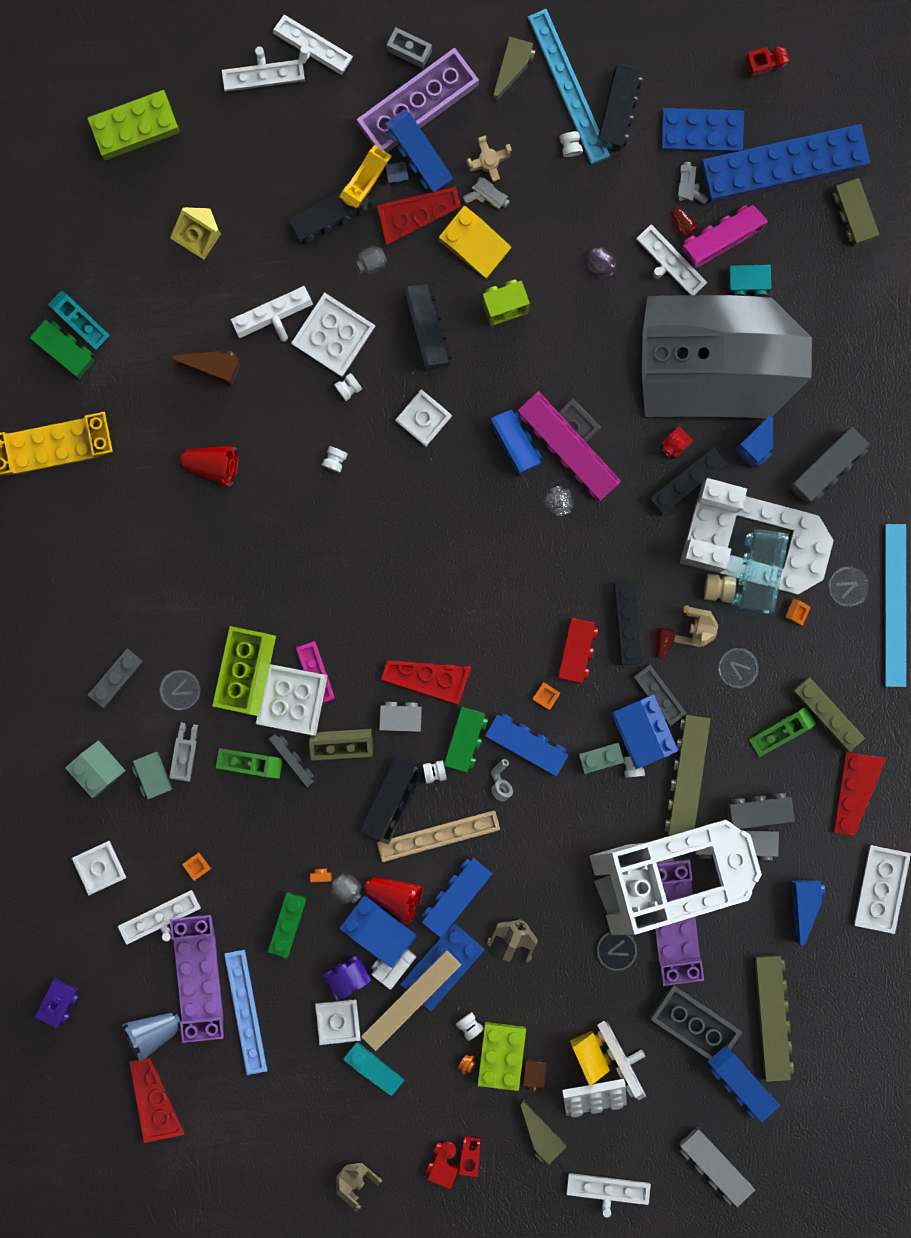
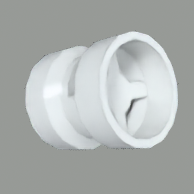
(571, 144)
(348, 387)
(334, 459)
(630, 769)
(439, 771)
(466, 1022)

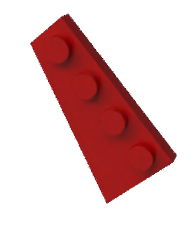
(409, 214)
(432, 680)
(856, 787)
(154, 1108)

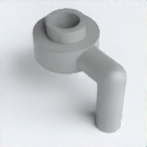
(501, 789)

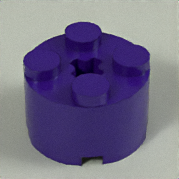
(347, 977)

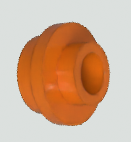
(467, 1064)

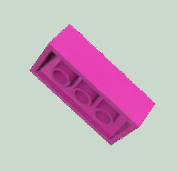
(724, 236)

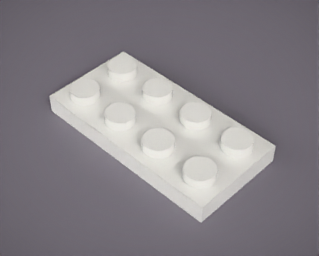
(882, 889)

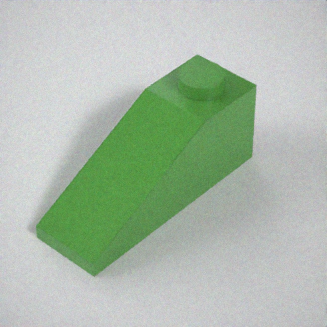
(783, 731)
(249, 763)

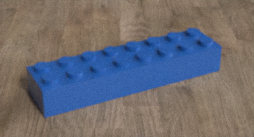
(785, 163)

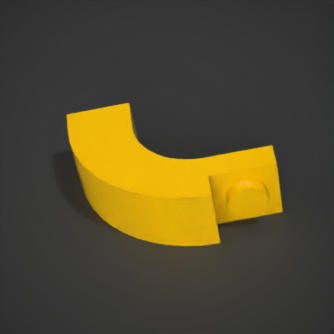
(365, 177)

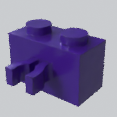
(56, 1003)

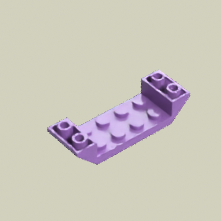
(678, 941)
(198, 978)

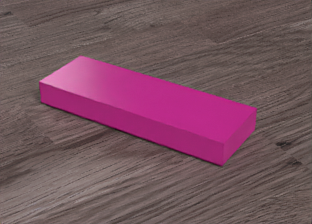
(312, 662)

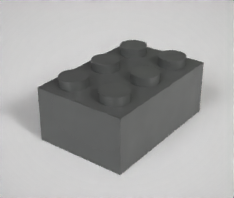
(760, 811)

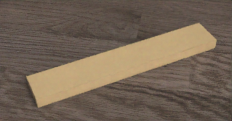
(439, 836)
(411, 1000)

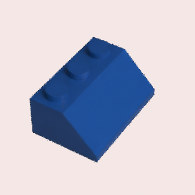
(516, 442)
(757, 446)
(644, 732)

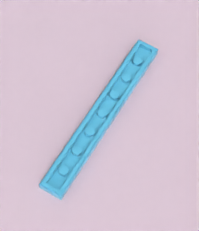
(567, 85)
(895, 605)

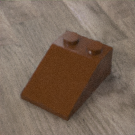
(214, 365)

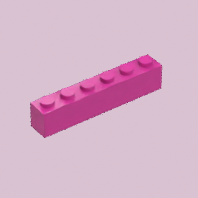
(569, 446)

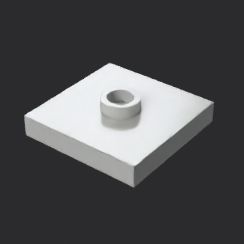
(423, 418)
(99, 868)
(338, 1022)

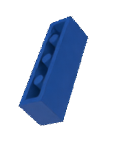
(418, 150)
(527, 745)
(457, 896)
(743, 1083)

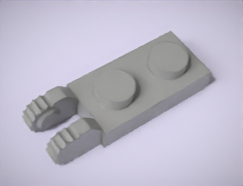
(183, 755)

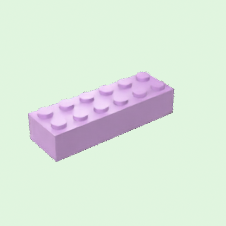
(422, 97)

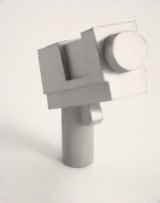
(687, 188)
(486, 191)

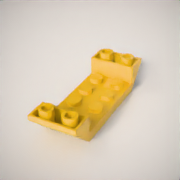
(54, 445)

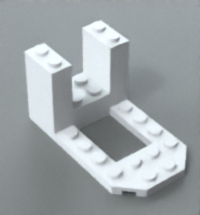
(713, 525)
(640, 886)

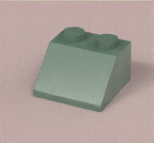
(95, 769)

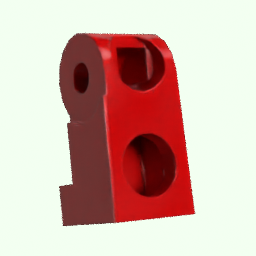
(470, 1157)

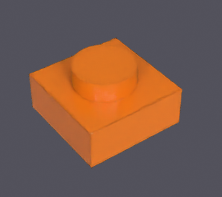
(798, 612)
(546, 696)
(196, 866)
(321, 875)

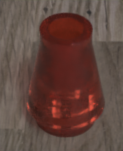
(684, 222)
(664, 641)

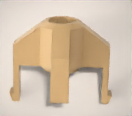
(489, 159)
(703, 629)

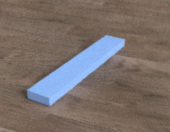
(245, 1012)

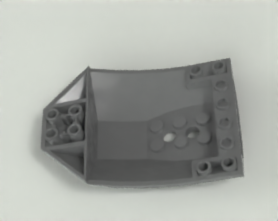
(753, 361)

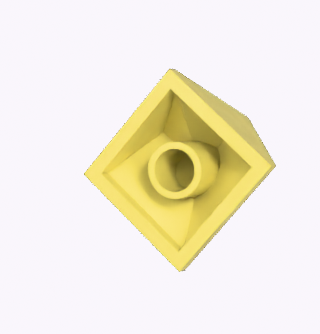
(196, 231)

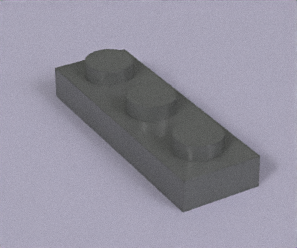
(115, 678)
(653, 685)
(292, 759)

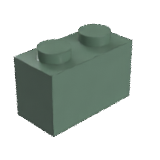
(601, 758)
(152, 775)

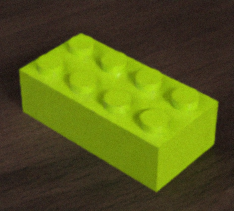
(133, 125)
(244, 671)

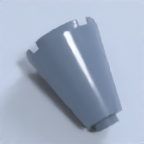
(151, 1033)

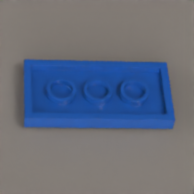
(702, 130)
(461, 947)

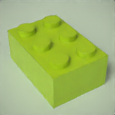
(505, 302)
(501, 1056)

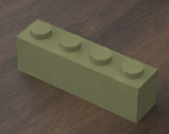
(828, 714)

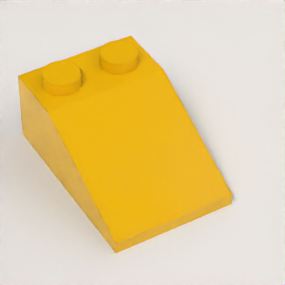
(474, 242)
(590, 1056)

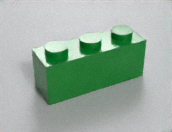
(63, 348)
(465, 740)
(287, 924)

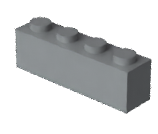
(764, 843)
(717, 1167)

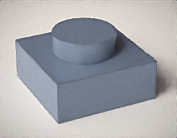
(397, 172)

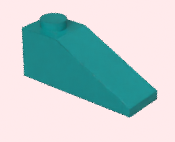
(78, 319)
(373, 1068)

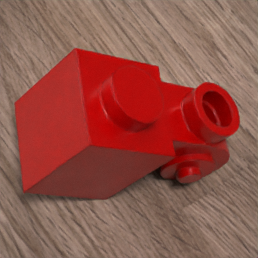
(762, 62)
(675, 443)
(440, 1170)

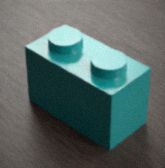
(749, 279)

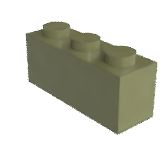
(855, 212)
(341, 744)

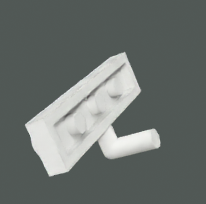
(312, 45)
(262, 74)
(670, 261)
(272, 313)
(159, 918)
(624, 1069)
(608, 1190)

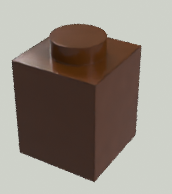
(534, 1074)

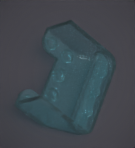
(762, 572)

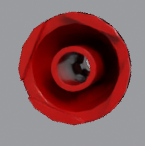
(212, 463)
(395, 897)

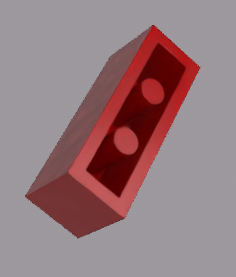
(577, 650)

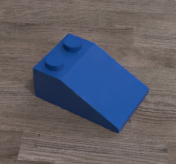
(806, 904)
(378, 931)

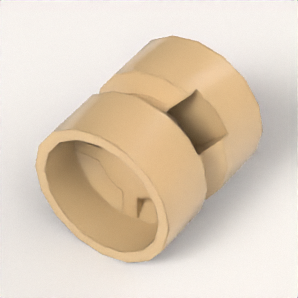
(720, 588)

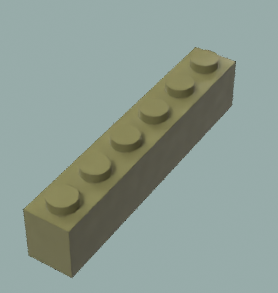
(688, 774)
(772, 1018)

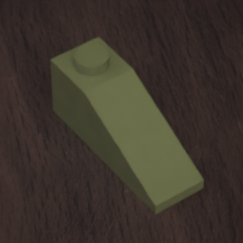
(515, 62)
(544, 1139)

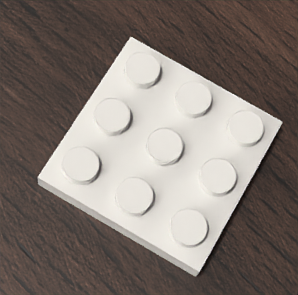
(333, 334)
(292, 700)
(595, 1098)

